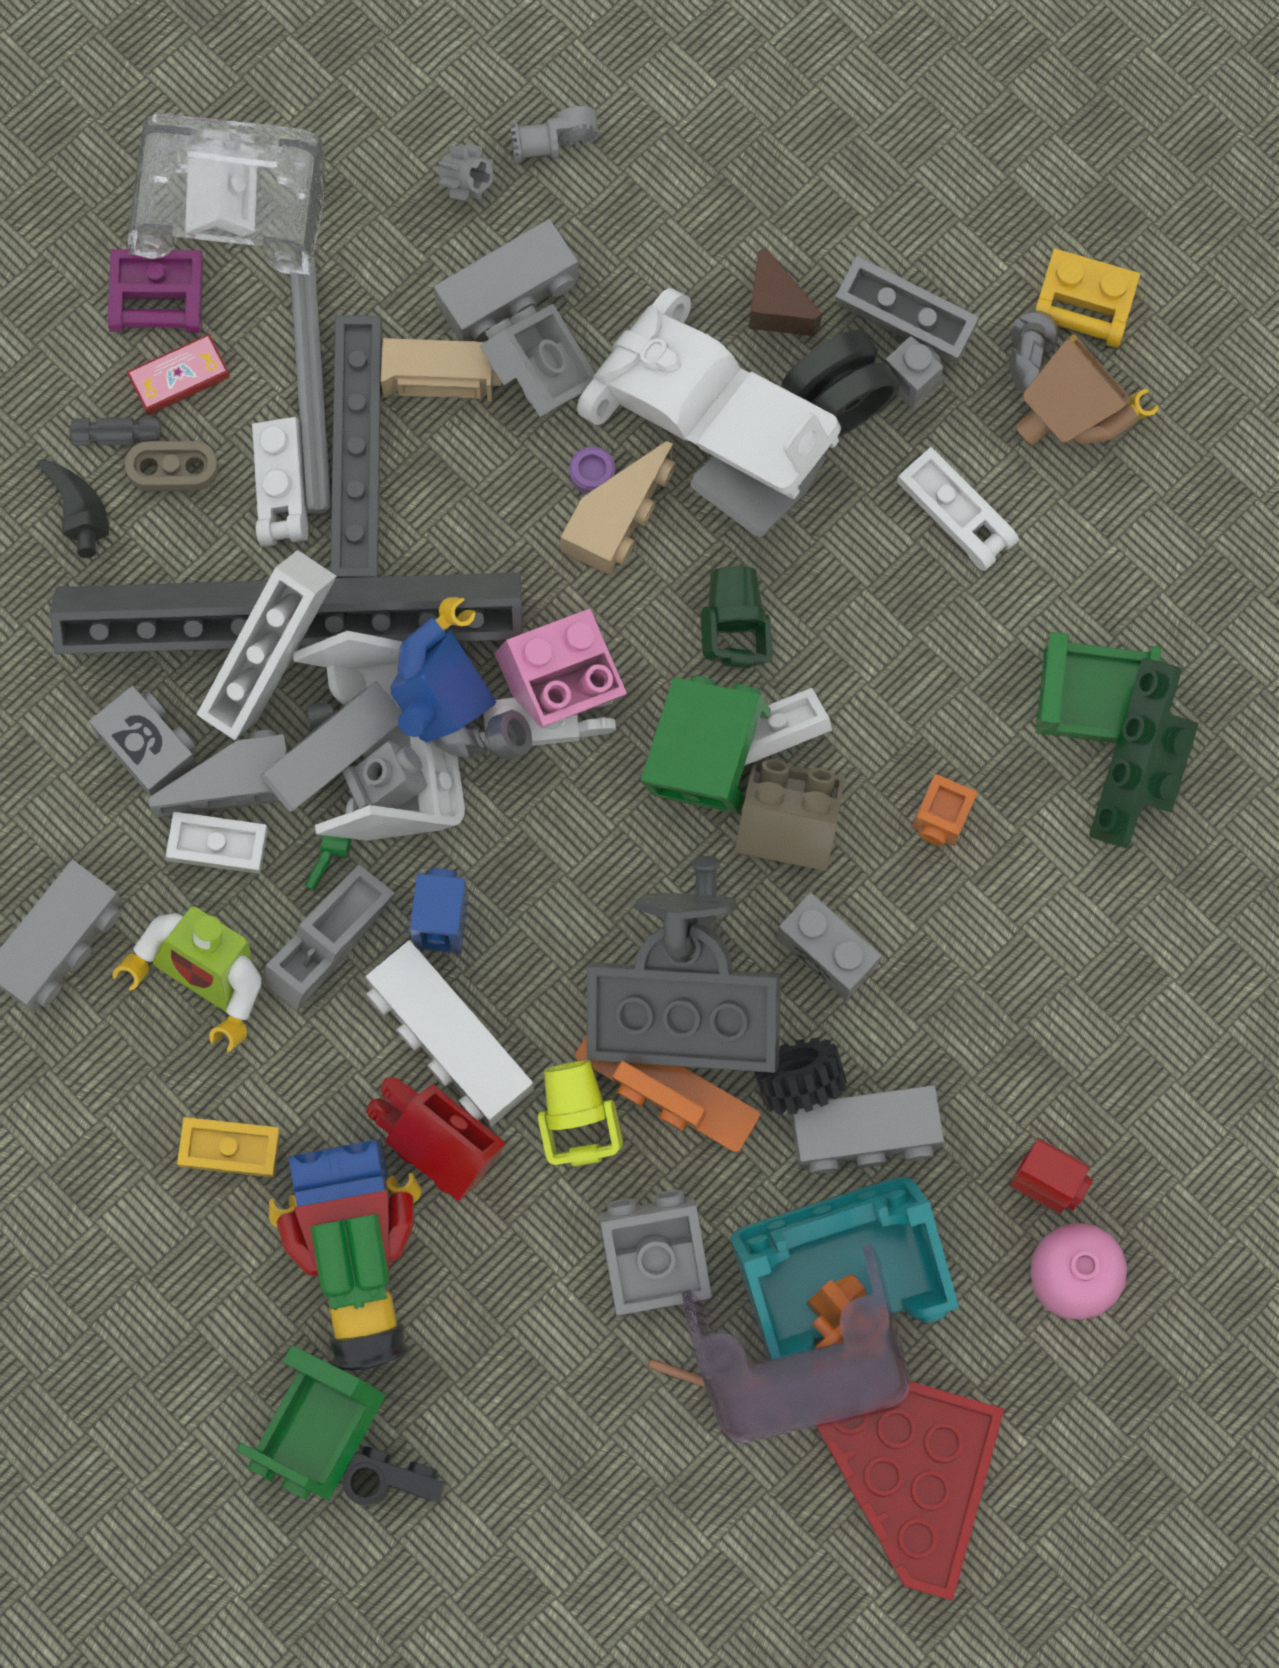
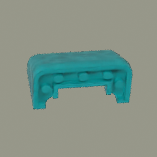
(801, 1250)

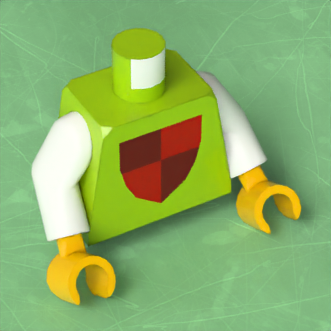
(203, 958)

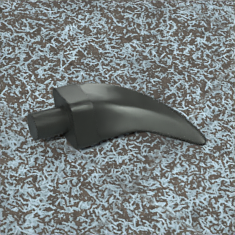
(83, 510)

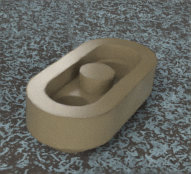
(173, 463)

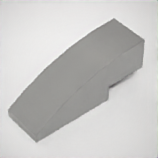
(332, 746)
(326, 937)

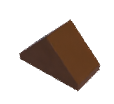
(779, 301)

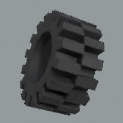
(805, 1077)

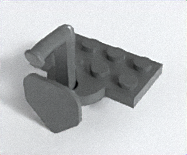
(681, 1006)

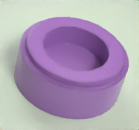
(591, 468)

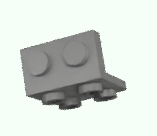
(745, 498)

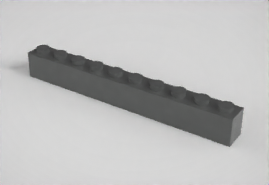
(215, 612)

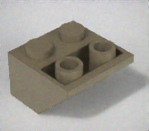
(790, 814)

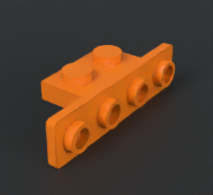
(682, 1098)

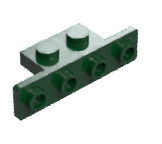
(1146, 757)

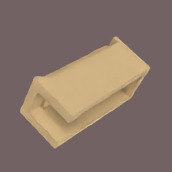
(436, 369)

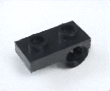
(416, 1480)

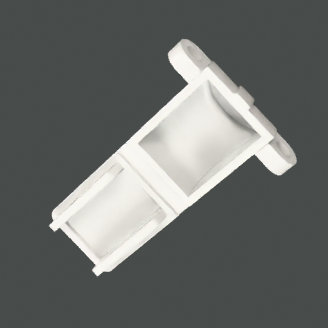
(705, 398)

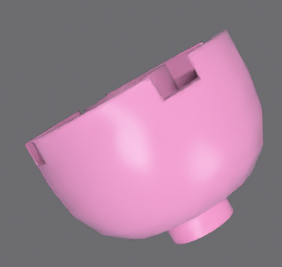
(1078, 1271)

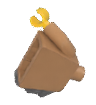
(1070, 392)

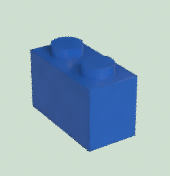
(439, 911)

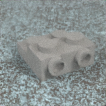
(540, 355)
(654, 1252)

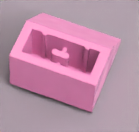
(560, 669)

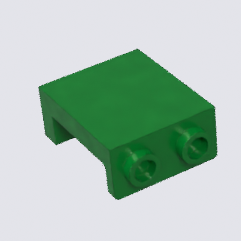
(1086, 688)
(703, 743)
(314, 1427)

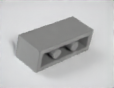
(507, 282)
(906, 309)
(56, 936)
(868, 1129)

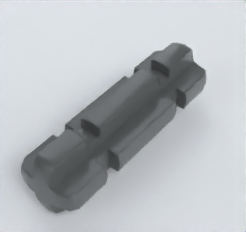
(114, 431)

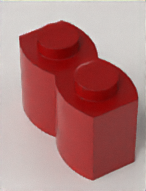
(1052, 1177)

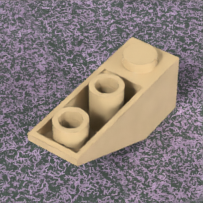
(609, 514)

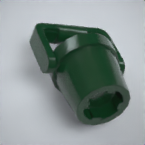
(735, 608)

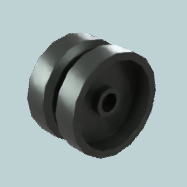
(844, 379)

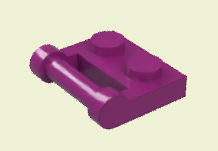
(166, 277)

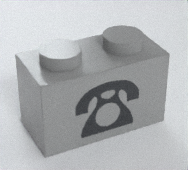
(143, 741)
(828, 946)

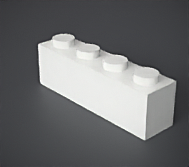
(266, 644)
(449, 1034)

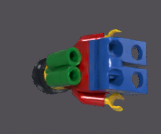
(347, 1235)

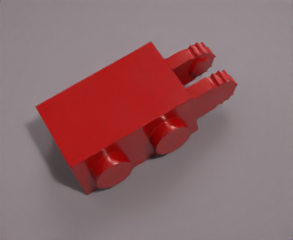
(435, 1136)

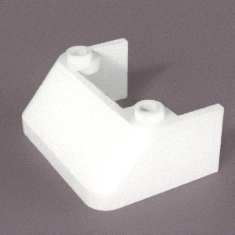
(352, 665)

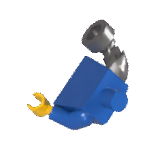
(445, 693)

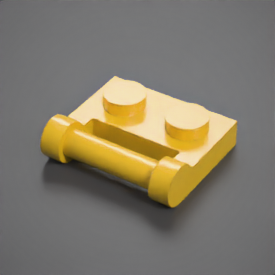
(1092, 287)

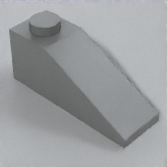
(225, 779)

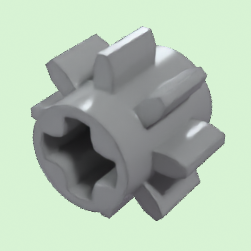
(465, 172)

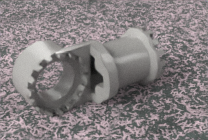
(567, 128)

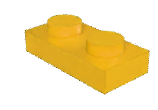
(228, 1147)

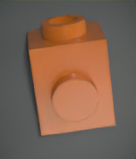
(943, 811)

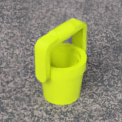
(575, 1102)

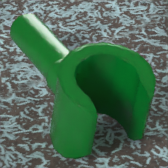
(329, 846)

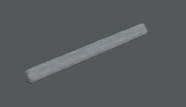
(311, 391)

